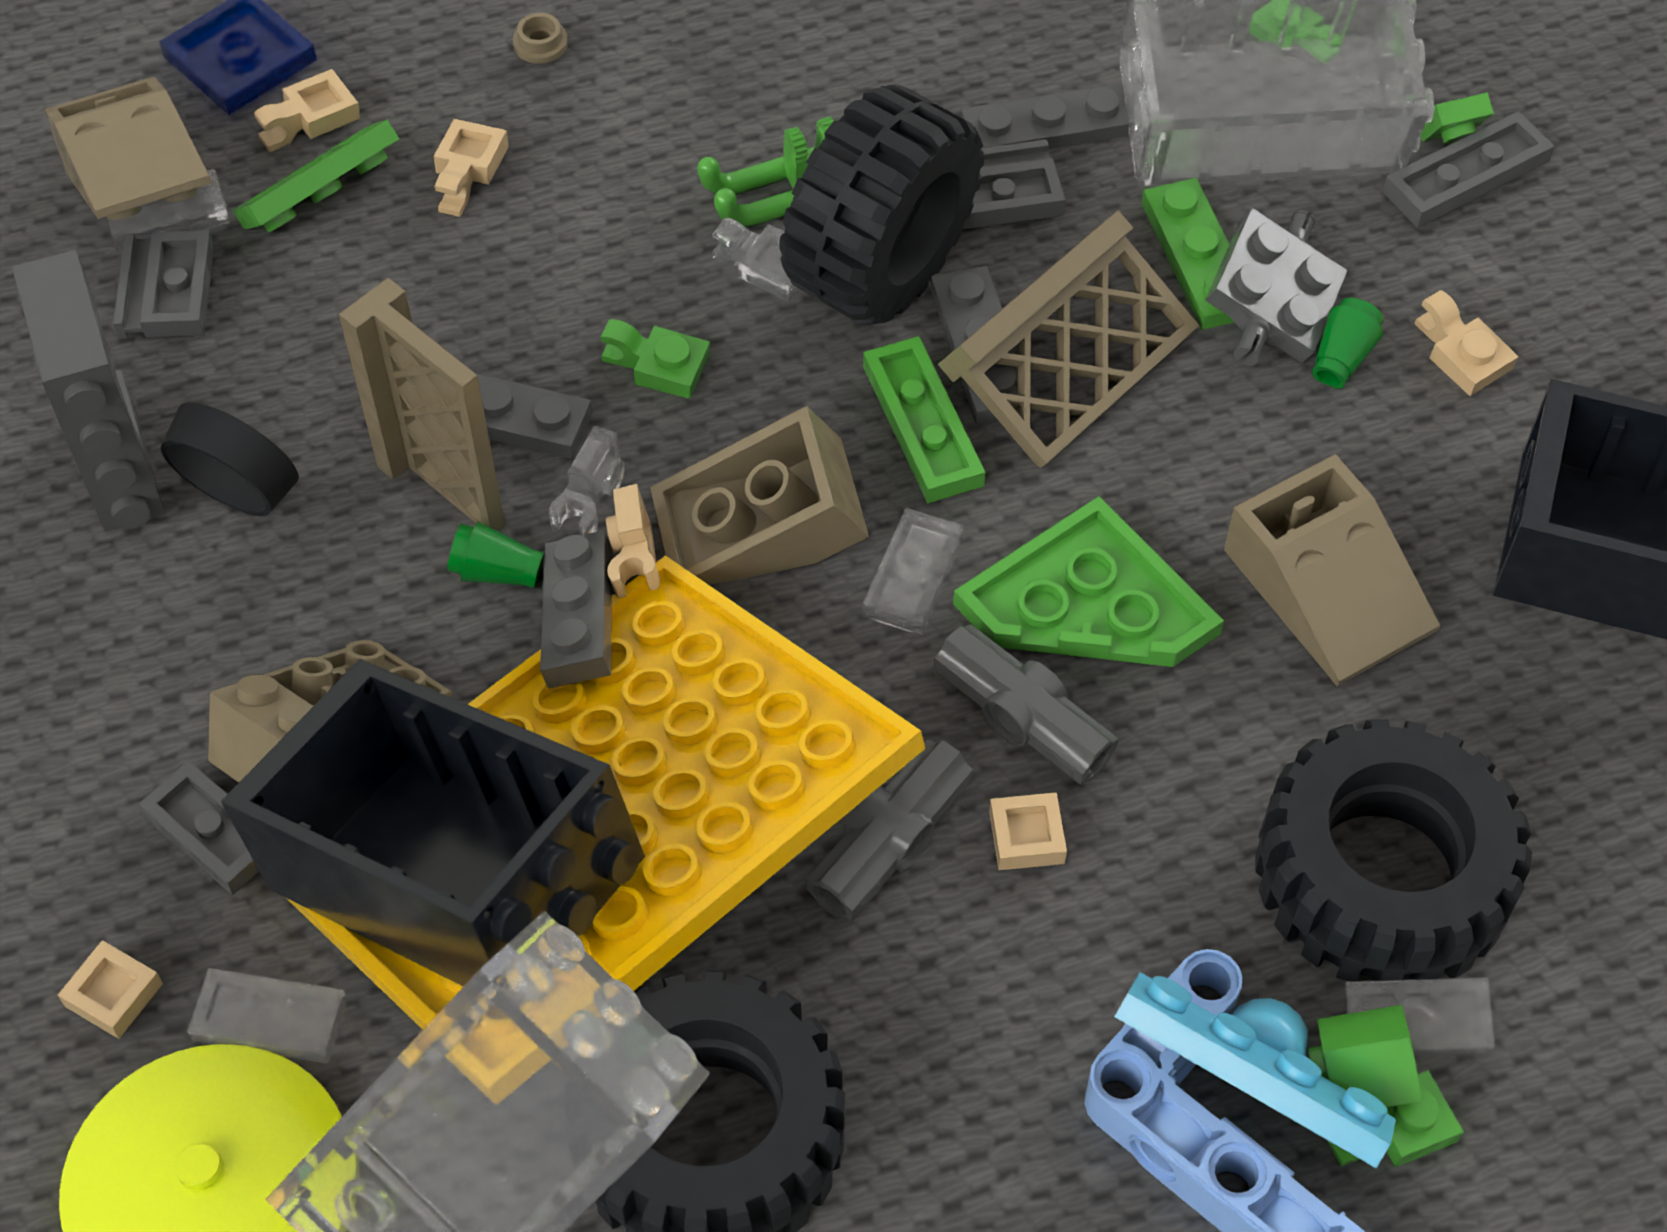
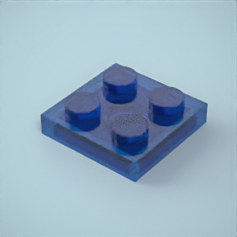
(238, 52)

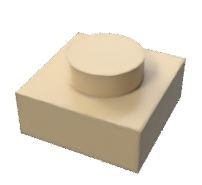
(1027, 831)
(110, 989)

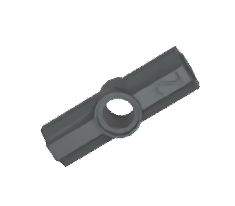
(1025, 703)
(889, 830)

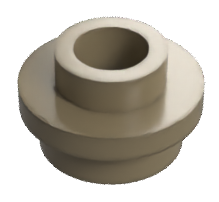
(540, 38)

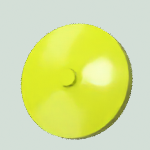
(194, 1144)

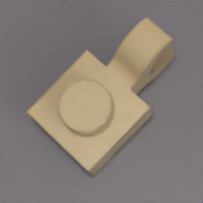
(310, 105)
(464, 156)
(1468, 352)
(633, 539)

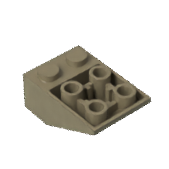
(127, 149)
(1331, 569)
(263, 708)

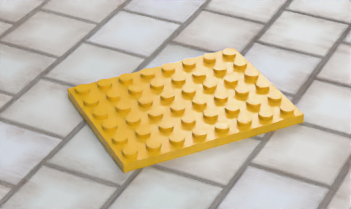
(724, 757)

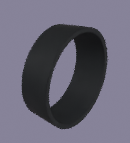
(228, 459)

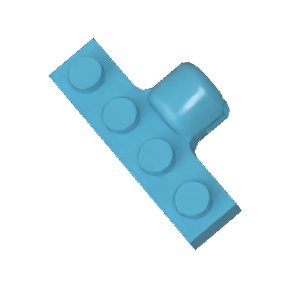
(1264, 1055)

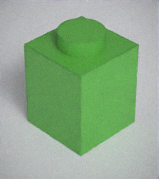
(1369, 1053)

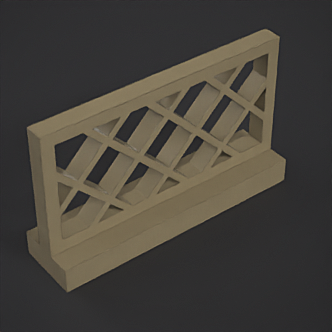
(1030, 312)
(420, 404)

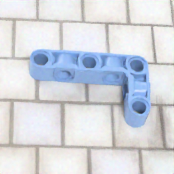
(1186, 1142)

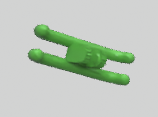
(789, 167)

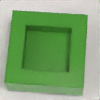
(1457, 118)

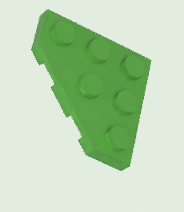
(1090, 594)

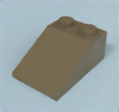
(762, 503)

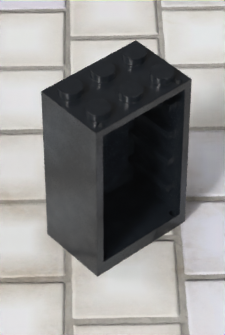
(1591, 511)
(432, 823)

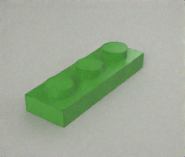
(317, 178)
(1190, 241)
(923, 419)

